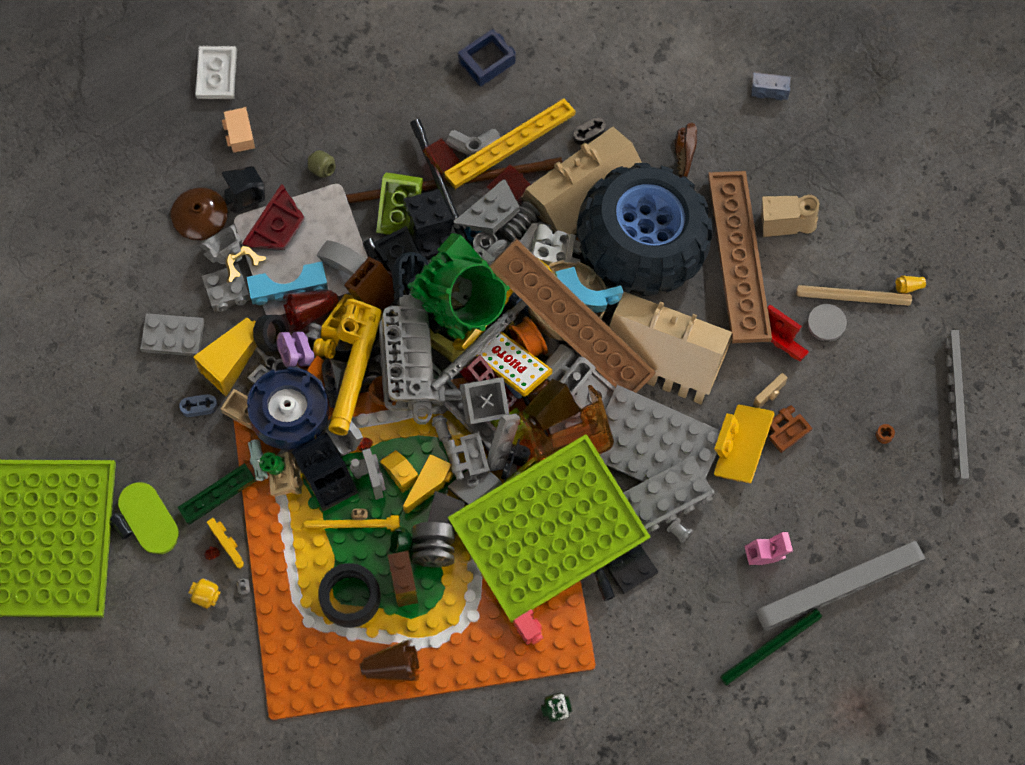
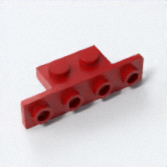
(784, 332)

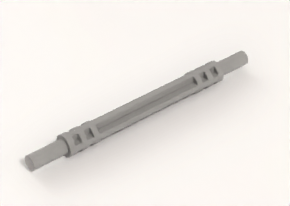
(478, 345)

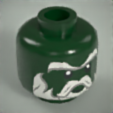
(556, 707)

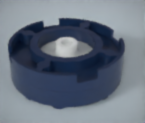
(287, 408)

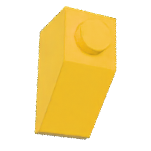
(400, 470)

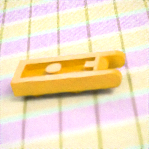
(227, 543)

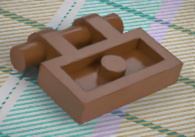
(789, 433)

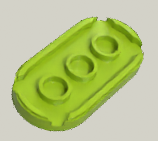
(148, 518)

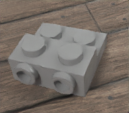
(225, 294)

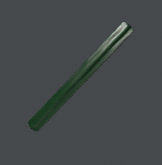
(771, 646)

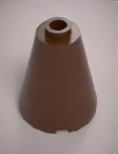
(392, 663)

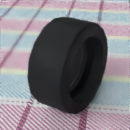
(260, 331)

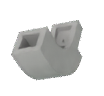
(340, 257)

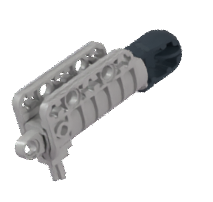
(411, 347)

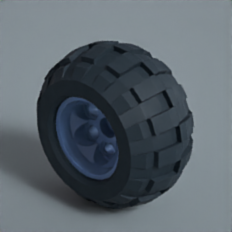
(630, 251)

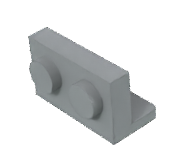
(346, 443)

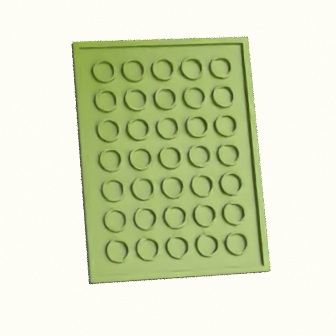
(548, 527)
(55, 537)

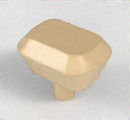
(359, 514)

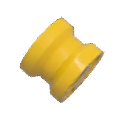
(324, 348)

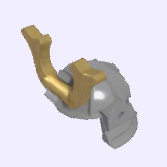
(226, 249)

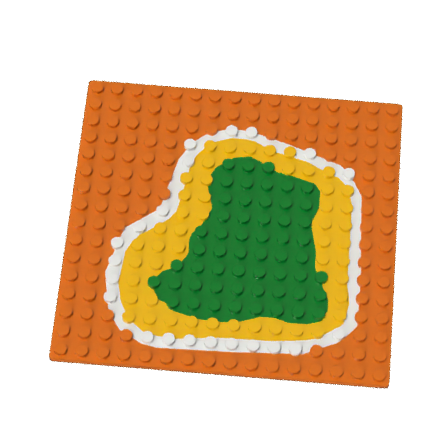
(455, 625)

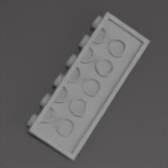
(669, 494)

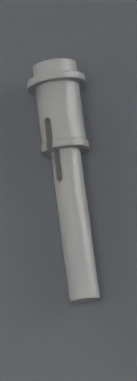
(442, 431)

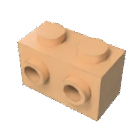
(239, 130)

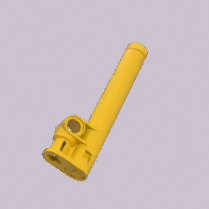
(363, 324)

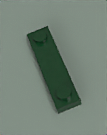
(216, 494)

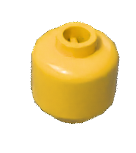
(204, 593)

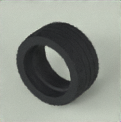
(338, 573)

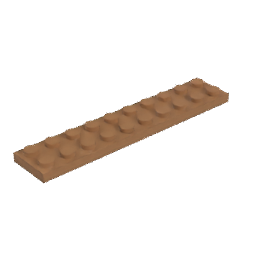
(739, 257)
(571, 317)

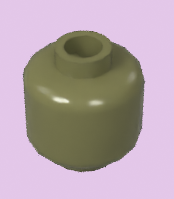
(321, 164)

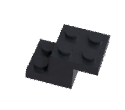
(429, 221)
(325, 472)

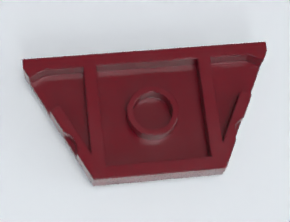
(276, 223)

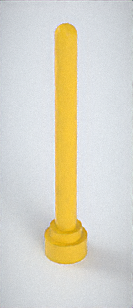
(391, 523)

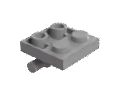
(369, 466)

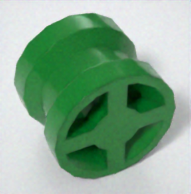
(266, 463)

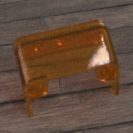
(593, 424)

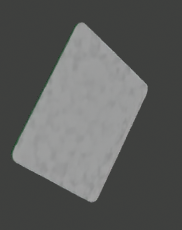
(326, 218)

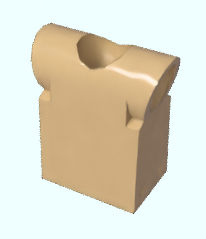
(789, 215)

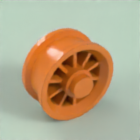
(528, 337)

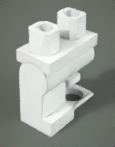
(561, 246)

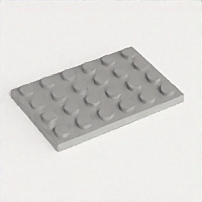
(654, 437)

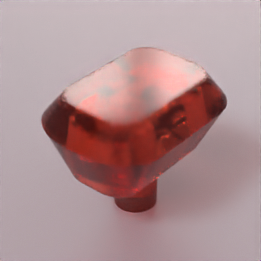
(365, 444)
(212, 553)

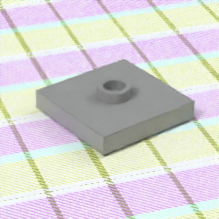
(474, 487)

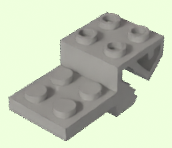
(578, 374)

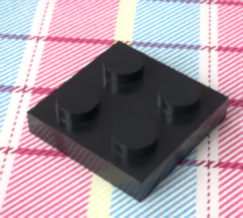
(631, 569)

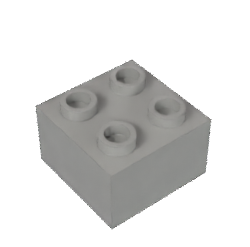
(484, 400)

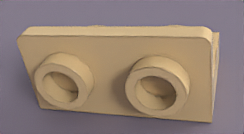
(288, 480)

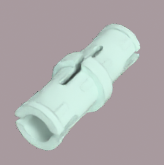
(256, 453)

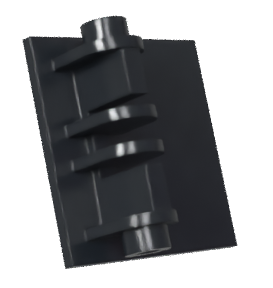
(518, 455)

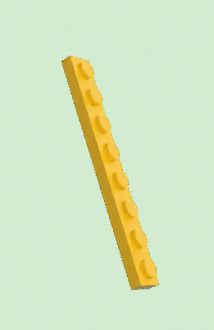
(509, 143)

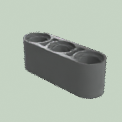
(333, 374)

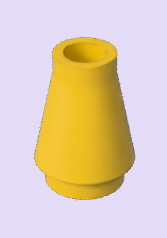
(908, 284)

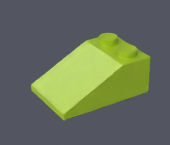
(392, 212)

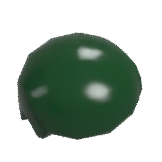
(401, 541)

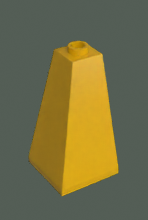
(227, 356)

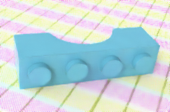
(264, 289)

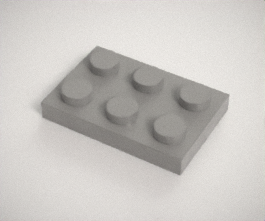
(172, 334)

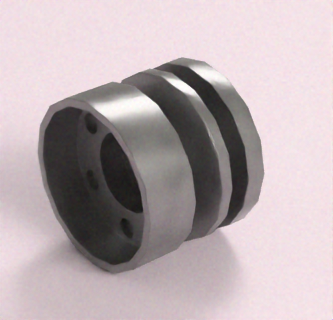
(433, 544)

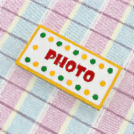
(515, 364)

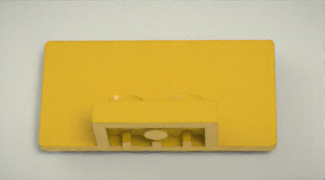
(742, 442)

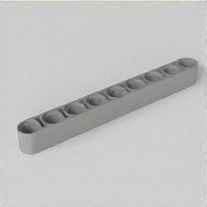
(840, 586)

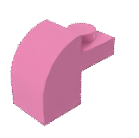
(768, 550)

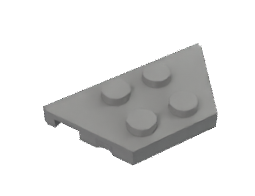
(490, 211)

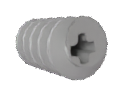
(519, 221)

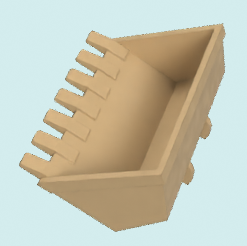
(564, 188)
(672, 344)

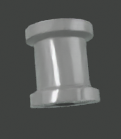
(679, 530)

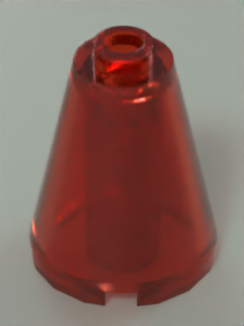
(308, 306)

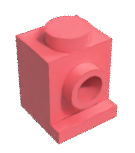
(528, 628)

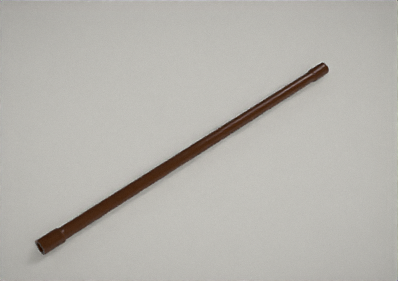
(546, 165)

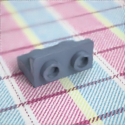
(770, 86)

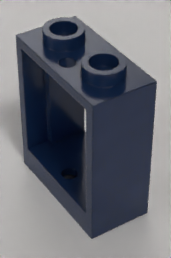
(480, 76)

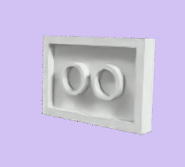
(216, 72)

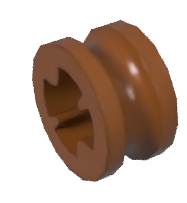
(885, 427)

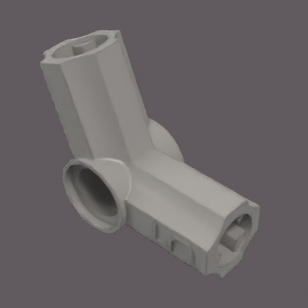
(471, 145)

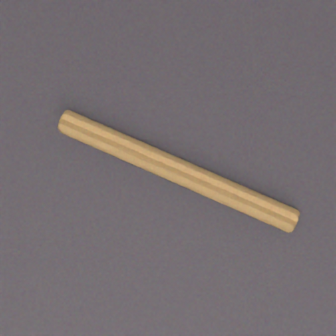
(854, 295)

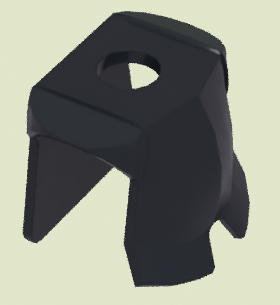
(244, 188)

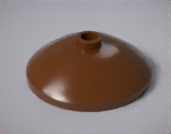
(199, 223)

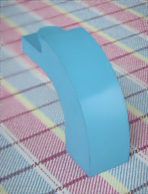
(595, 300)

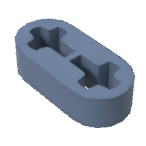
(199, 405)

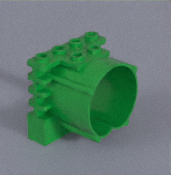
(436, 281)

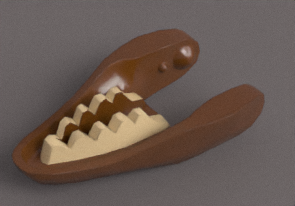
(685, 148)

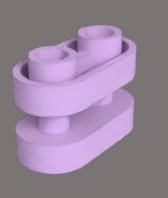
(294, 349)

